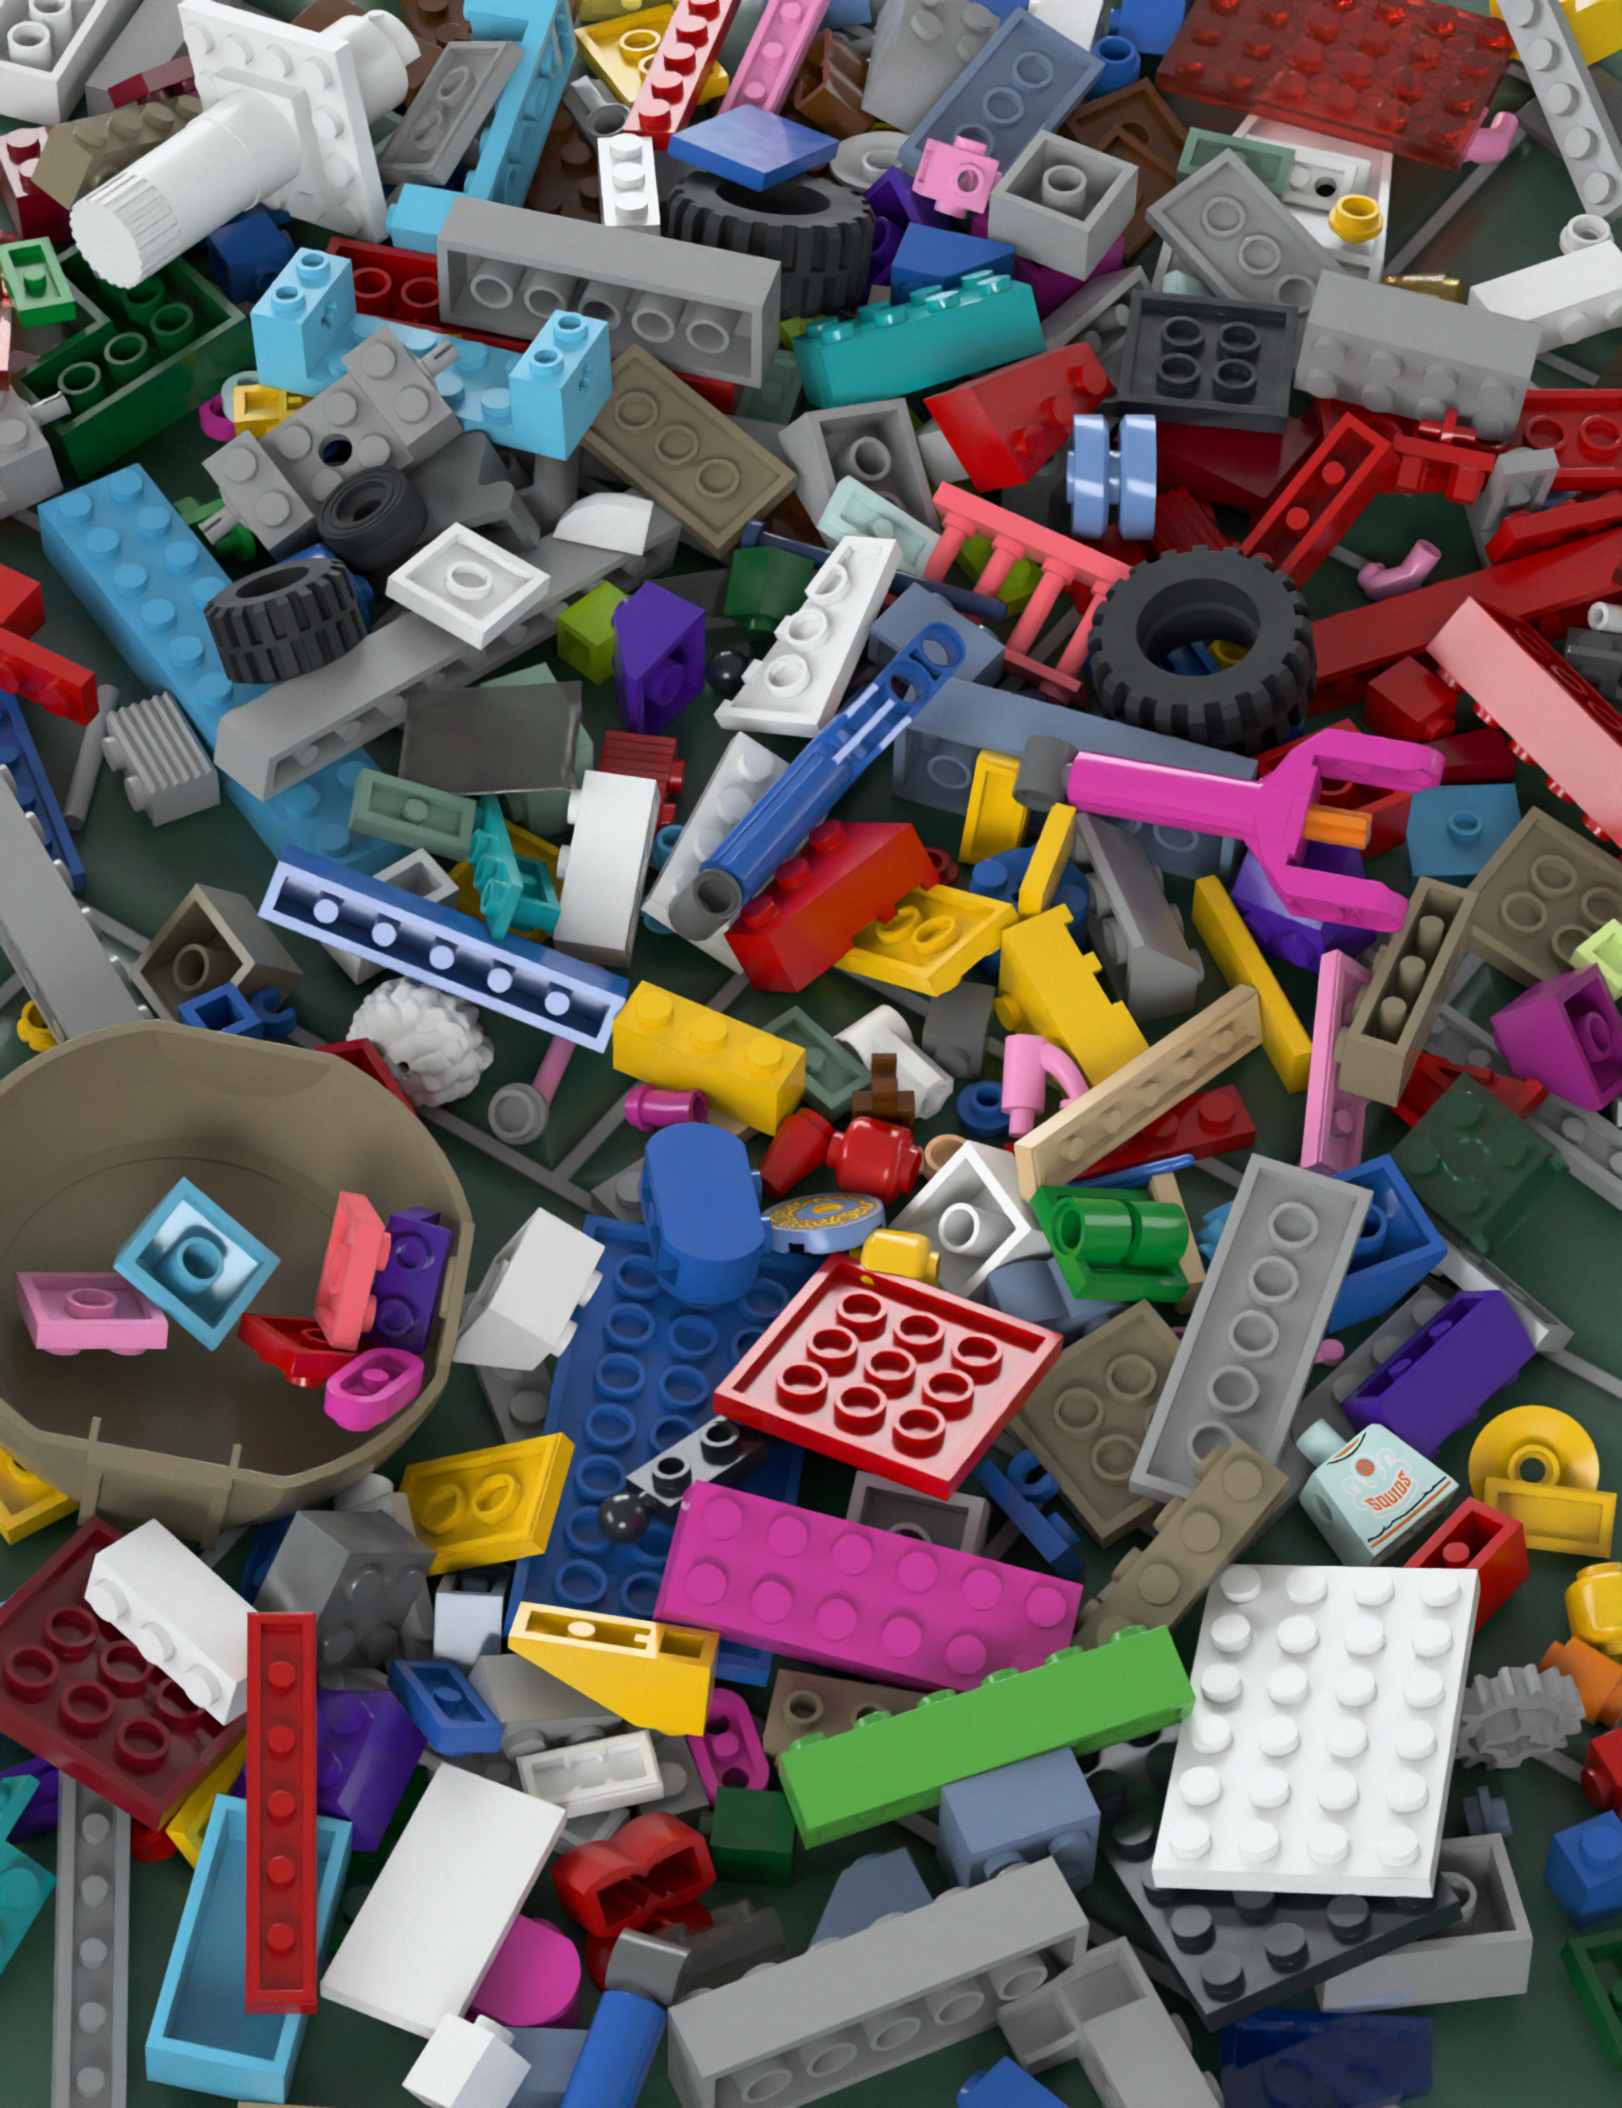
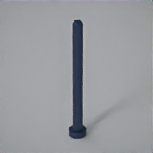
(962, 600)

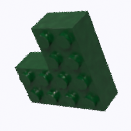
(136, 361)

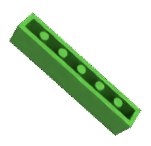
(901, 1761)

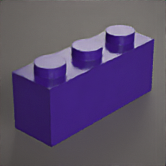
(1443, 1372)

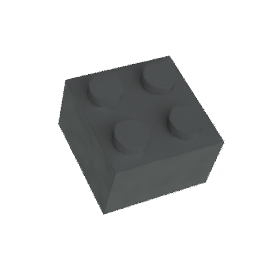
(355, 1575)

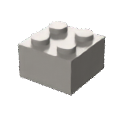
(1063, 204)

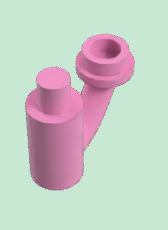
(1024, 1080)

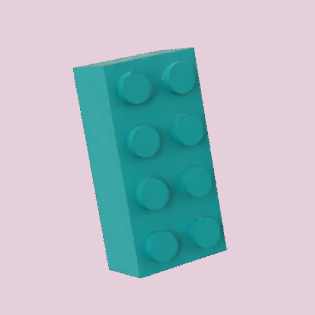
(919, 341)

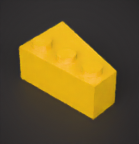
(1054, 995)

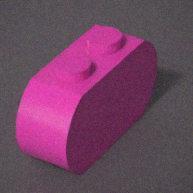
(531, 1979)

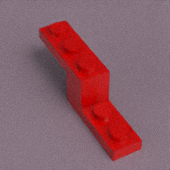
(31, 669)

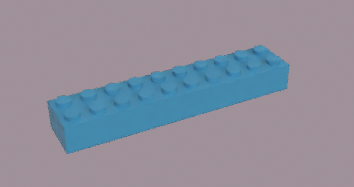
(147, 591)

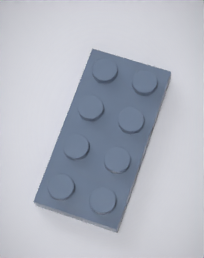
(1009, 92)

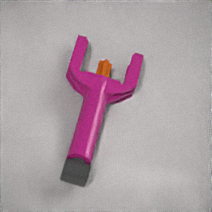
(1270, 814)

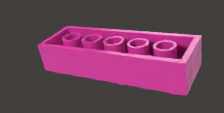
(856, 1594)

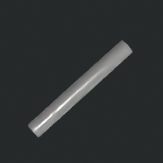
(89, 761)

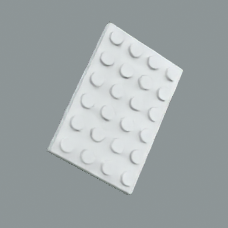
(1320, 1731)

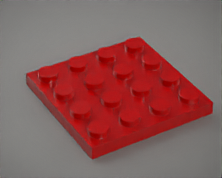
(889, 1375)

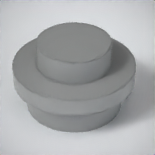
(518, 1113)

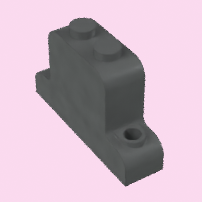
(470, 487)

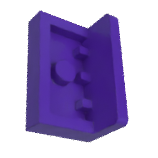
(411, 1281)

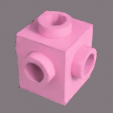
(940, 171)

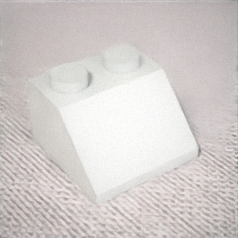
(975, 1219)
(530, 1296)

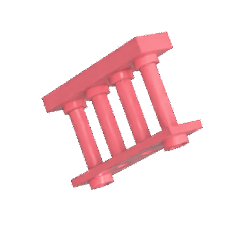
(1061, 563)

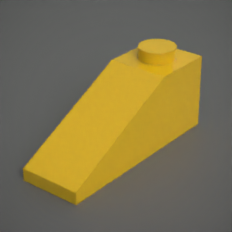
(634, 1667)

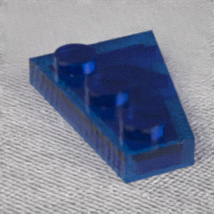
(1324, 2060)

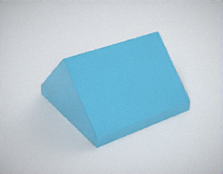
(195, 1263)

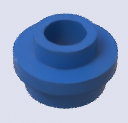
(981, 1120)

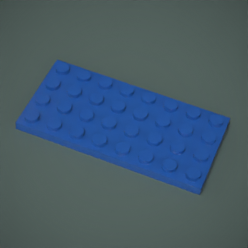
(627, 1392)

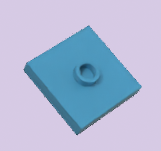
(1458, 830)

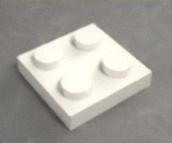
(468, 585)

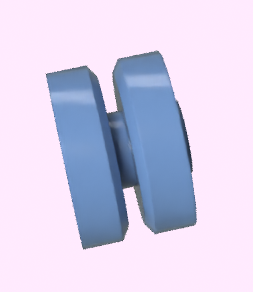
(1112, 477)

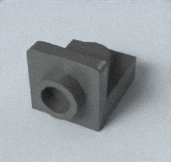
(1596, 658)

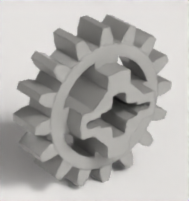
(1517, 1717)

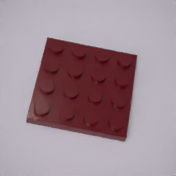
(92, 1699)

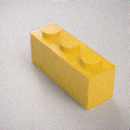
(694, 1047)

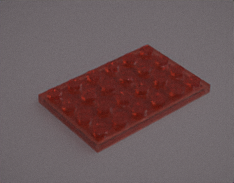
(1356, 70)

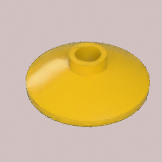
(1539, 1434)

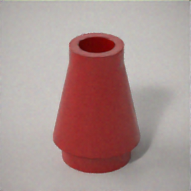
(795, 1152)

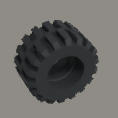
(285, 621)

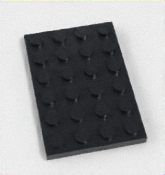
(1237, 1946)

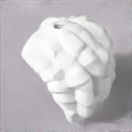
(430, 1033)

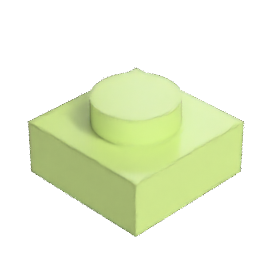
(1606, 950)

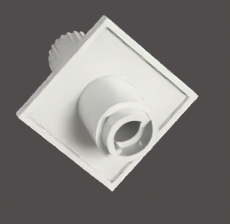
(276, 129)

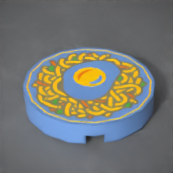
(825, 1221)

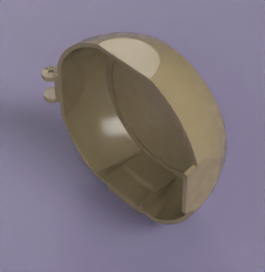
(272, 1140)

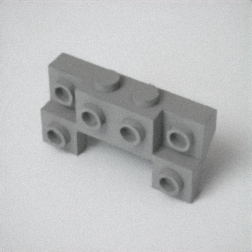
(1117, 2030)

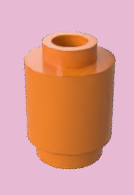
(1594, 1675)

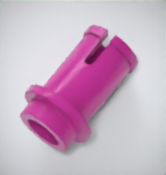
(661, 1108)

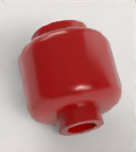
(875, 1159)

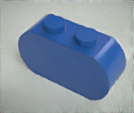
(702, 1213)

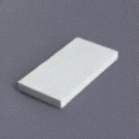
(443, 1902)

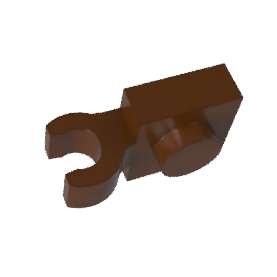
(884, 1099)

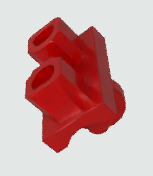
(1466, 466)

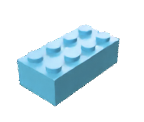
(200, 2020)

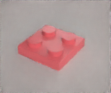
(353, 1254)

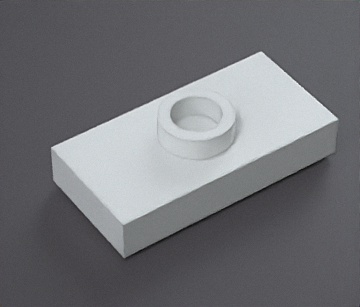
(594, 1774)

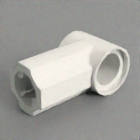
(888, 1032)

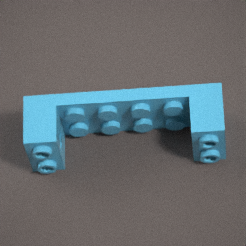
(521, 123)
(516, 399)

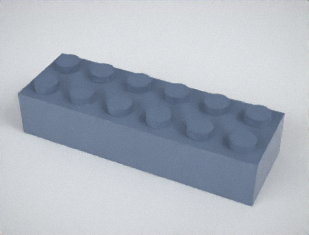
(941, 746)

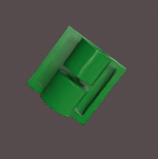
(1114, 1242)

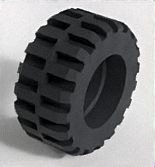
(805, 222)
(1196, 600)

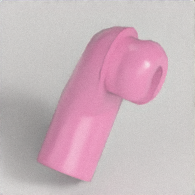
(1494, 142)
(1396, 581)

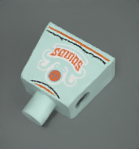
(1369, 1492)

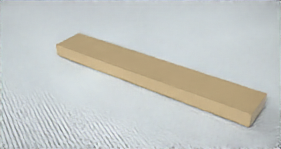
(1139, 1092)

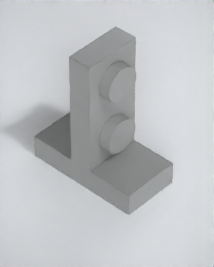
(1516, 483)

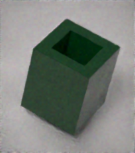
(766, 587)
(751, 1836)

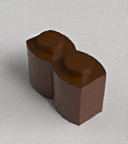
(833, 87)

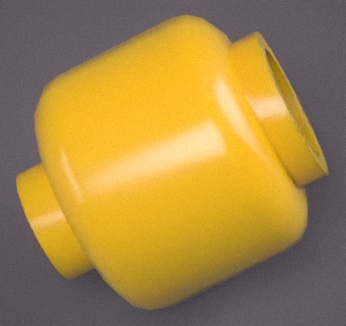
(900, 1254)
(1596, 1608)

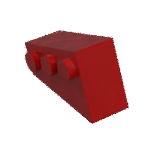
(1019, 414)
(824, 898)

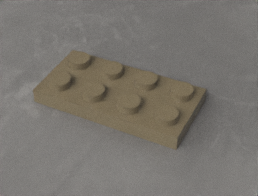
(685, 453)

